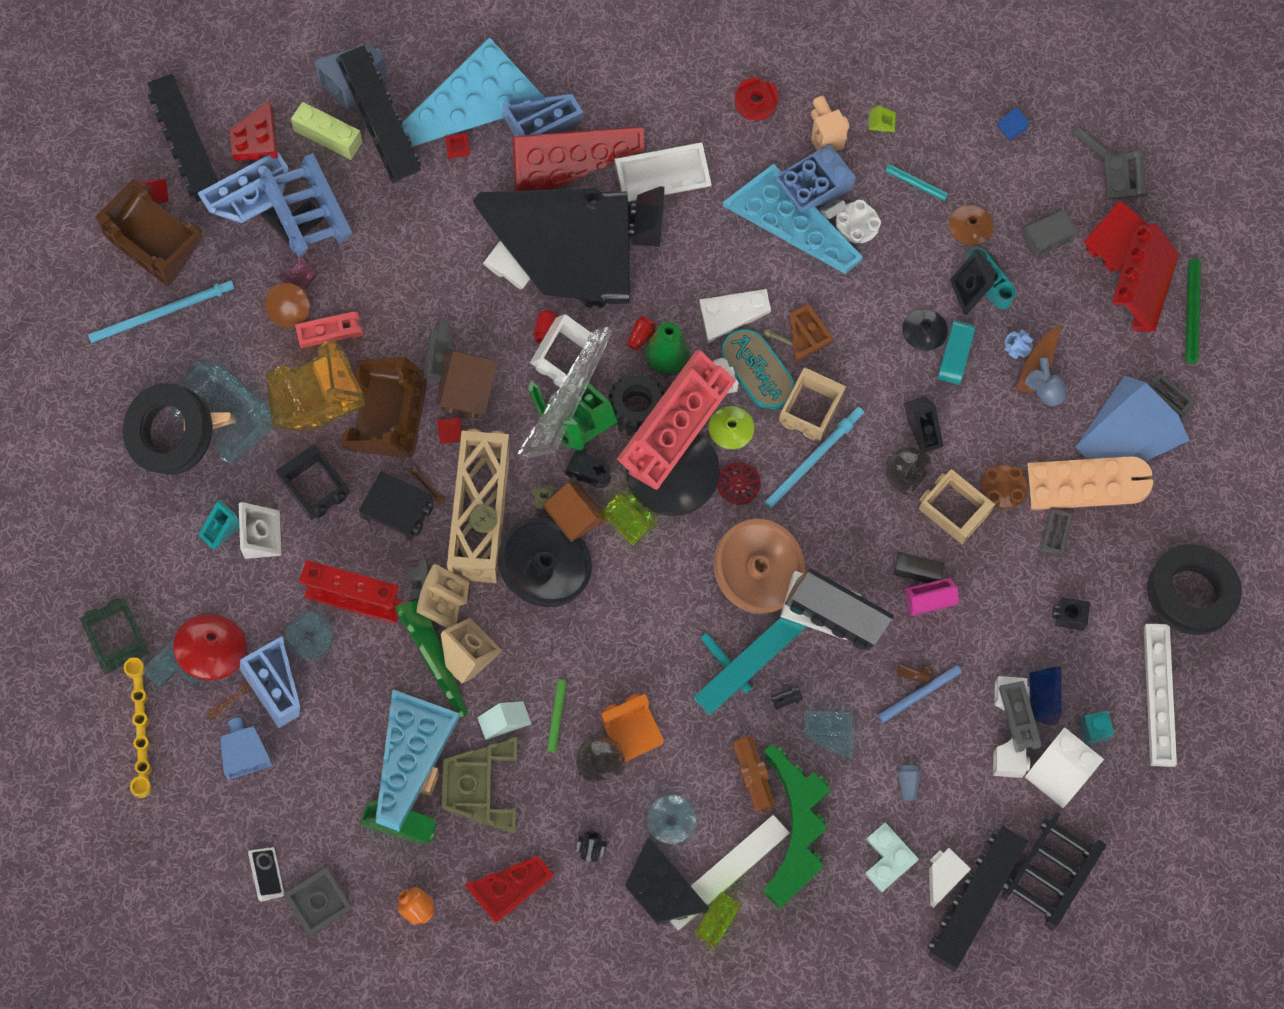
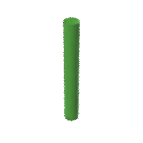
(556, 716)

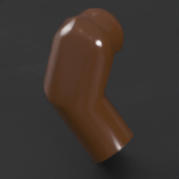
(915, 674)

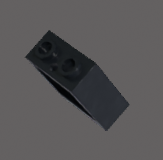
(299, 465)

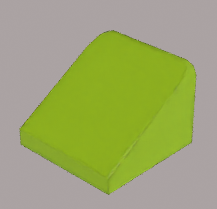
(882, 119)

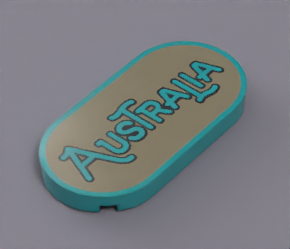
(757, 369)

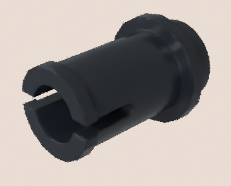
(788, 697)

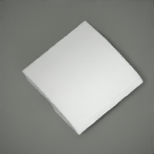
(504, 265)

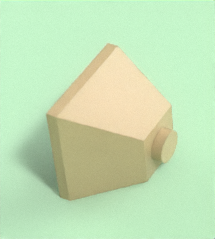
(467, 649)

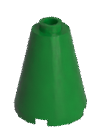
(667, 349)

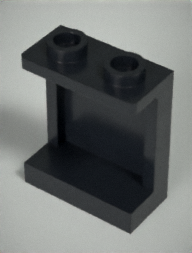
(397, 505)

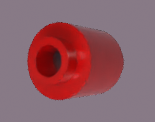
(543, 323)

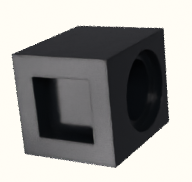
(1080, 609)

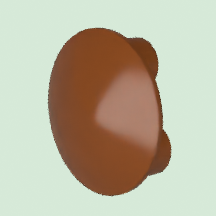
(287, 305)
(1004, 486)

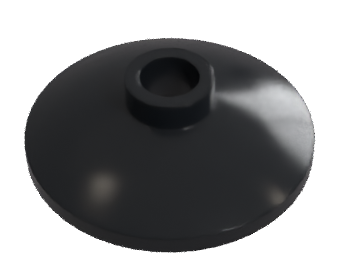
(923, 338)

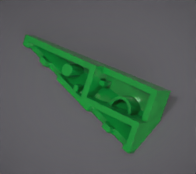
(425, 638)

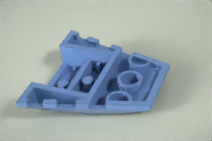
(1133, 425)

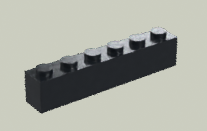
(378, 113)
(182, 133)
(977, 899)

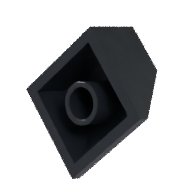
(648, 217)

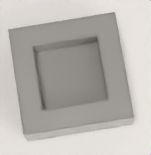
(832, 208)

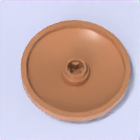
(757, 564)

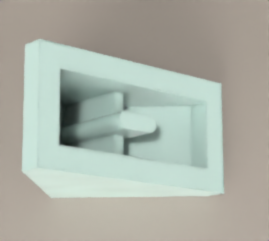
(503, 719)

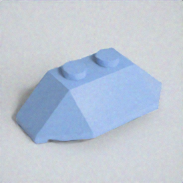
(241, 194)

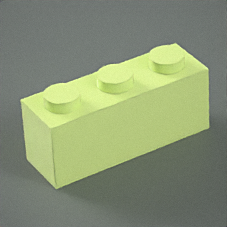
(326, 130)

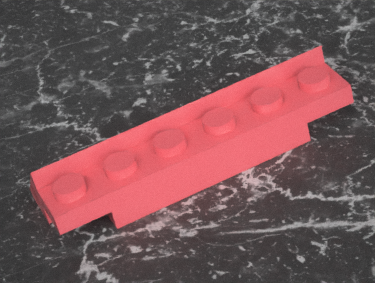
(676, 420)

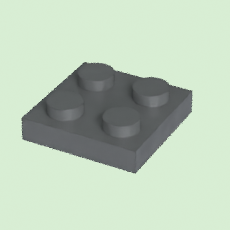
(318, 902)

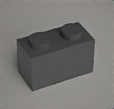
(1049, 233)

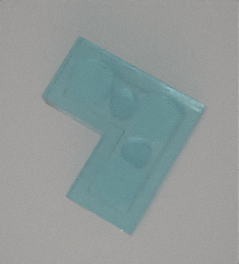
(164, 666)

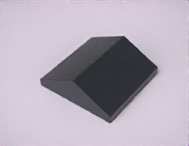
(973, 281)

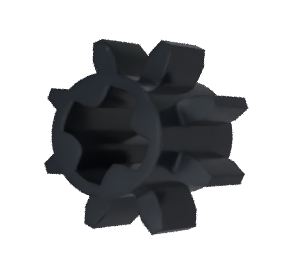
(591, 846)

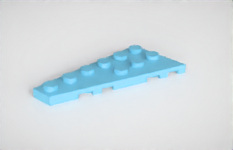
(770, 208)
(412, 747)

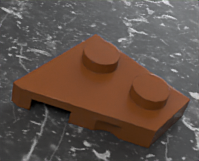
(807, 333)

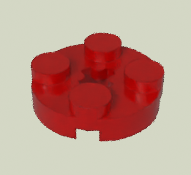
(756, 110)

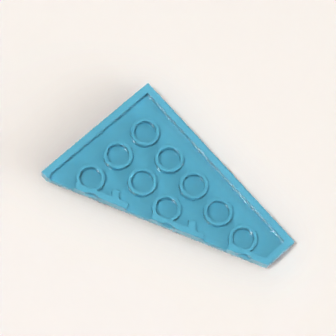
(470, 96)

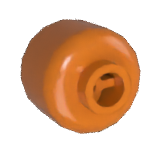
(415, 905)

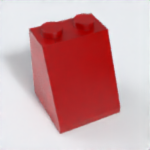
(1113, 237)

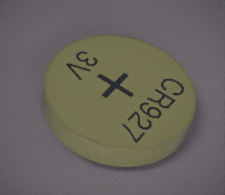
(483, 519)

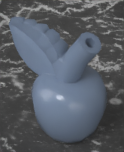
(1049, 387)

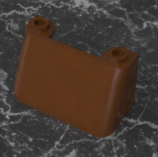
(148, 232)
(392, 409)

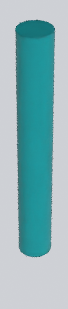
(916, 182)
(721, 656)

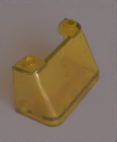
(314, 392)

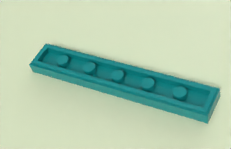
(748, 664)

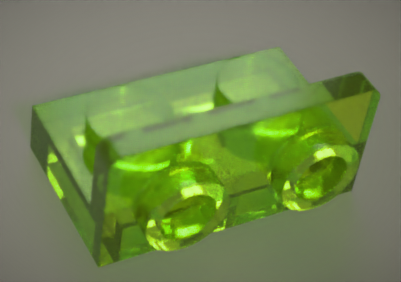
(629, 517)
(717, 920)

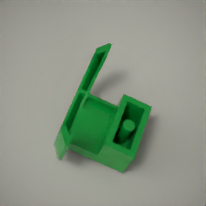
(590, 418)

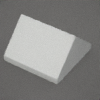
(259, 531)

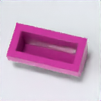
(931, 596)

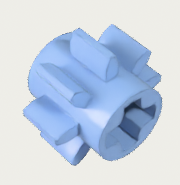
(1018, 344)

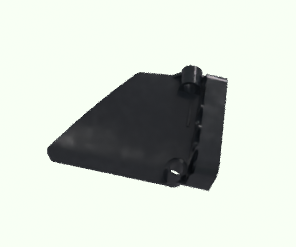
(565, 240)

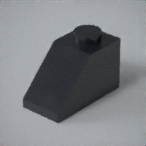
(924, 423)

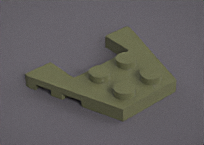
(468, 785)

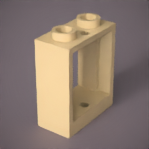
(821, 385)
(969, 492)

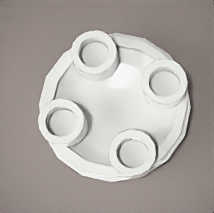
(858, 222)

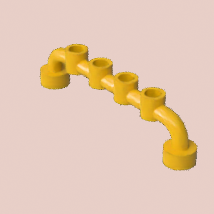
(140, 785)

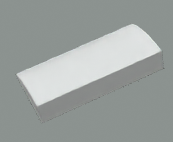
(674, 168)

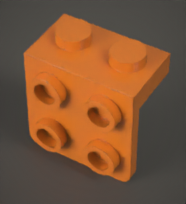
(632, 726)

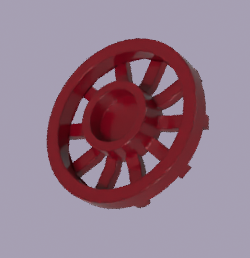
(739, 483)

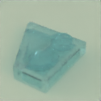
(831, 731)

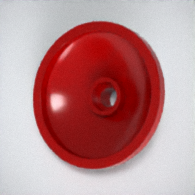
(209, 658)

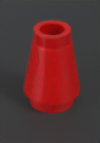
(641, 332)

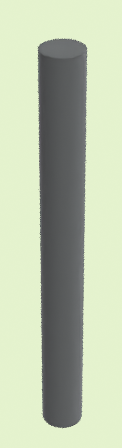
(1096, 147)

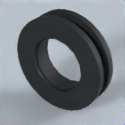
(139, 421)
(1178, 613)

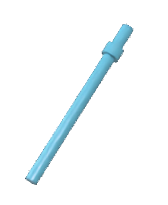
(844, 426)

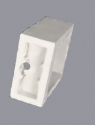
(571, 330)

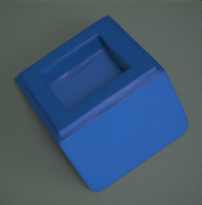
(1013, 124)

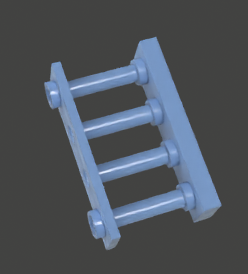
(318, 189)

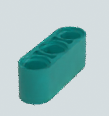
(1001, 285)
(956, 352)

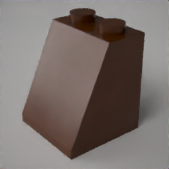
(465, 383)

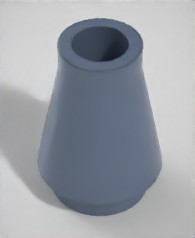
(909, 782)

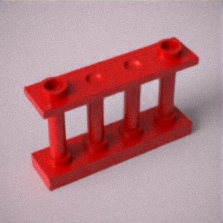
(350, 591)

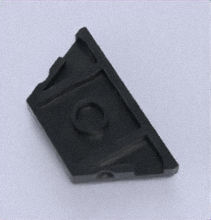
(662, 888)

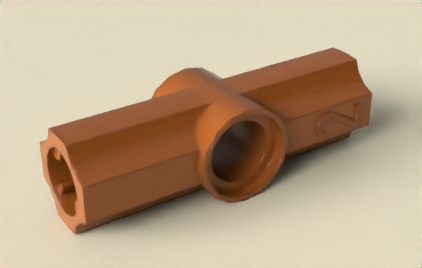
(754, 774)

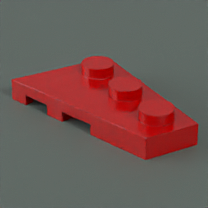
(509, 888)

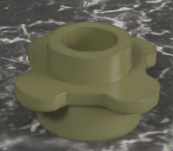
(539, 492)

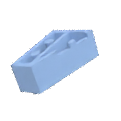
(271, 680)

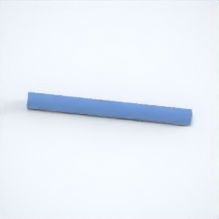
(919, 694)

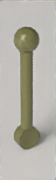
(768, 333)

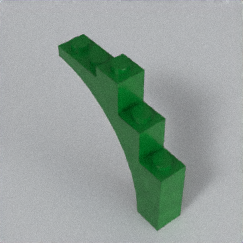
(806, 827)

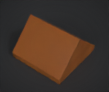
(574, 511)

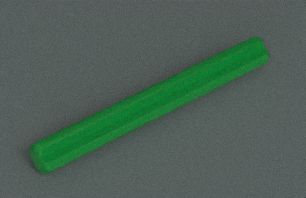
(1193, 311)

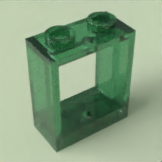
(117, 659)

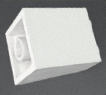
(1064, 768)

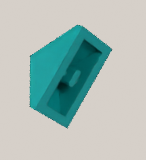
(219, 525)

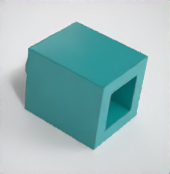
(1096, 728)

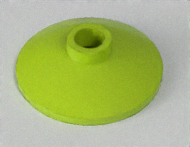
(731, 437)

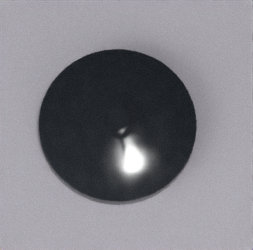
(687, 484)
(543, 563)

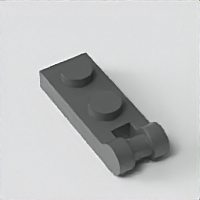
(1019, 716)

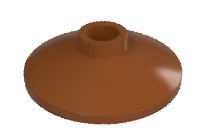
(971, 233)

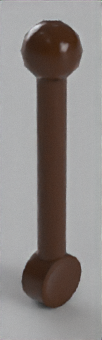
(440, 499)

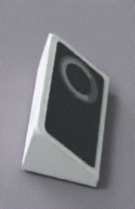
(266, 873)

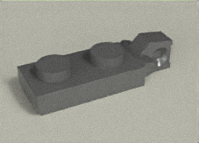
(437, 342)

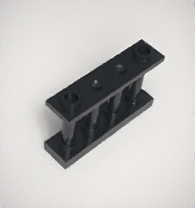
(1077, 872)

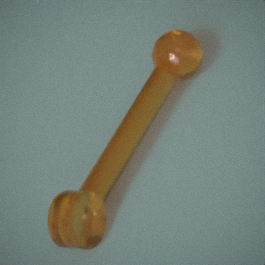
(245, 688)

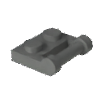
(1118, 176)

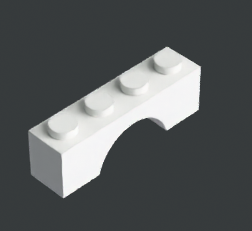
(1005, 759)

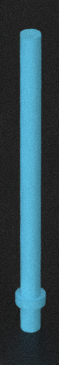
(217, 290)

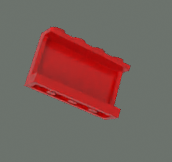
(1146, 276)

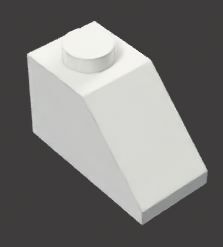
(945, 874)

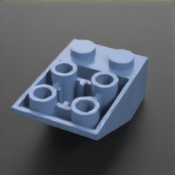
(817, 179)

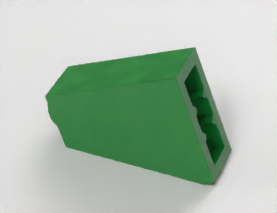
(415, 829)

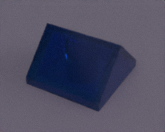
(1046, 695)

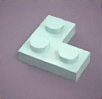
(895, 857)

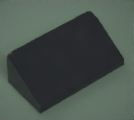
(918, 568)

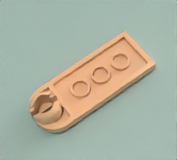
(1089, 482)

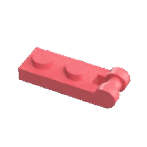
(328, 329)

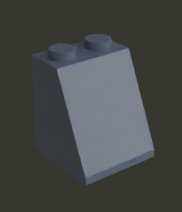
(333, 82)

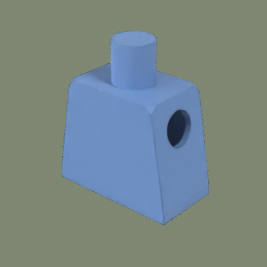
(242, 750)

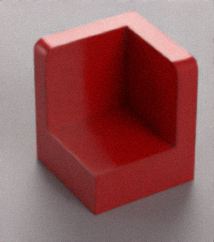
(158, 188)

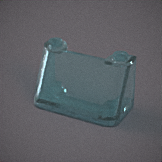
(228, 394)

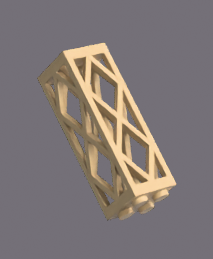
(490, 448)

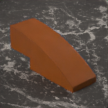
(1043, 349)

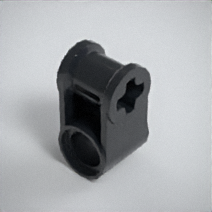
(586, 467)

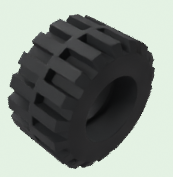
(630, 387)

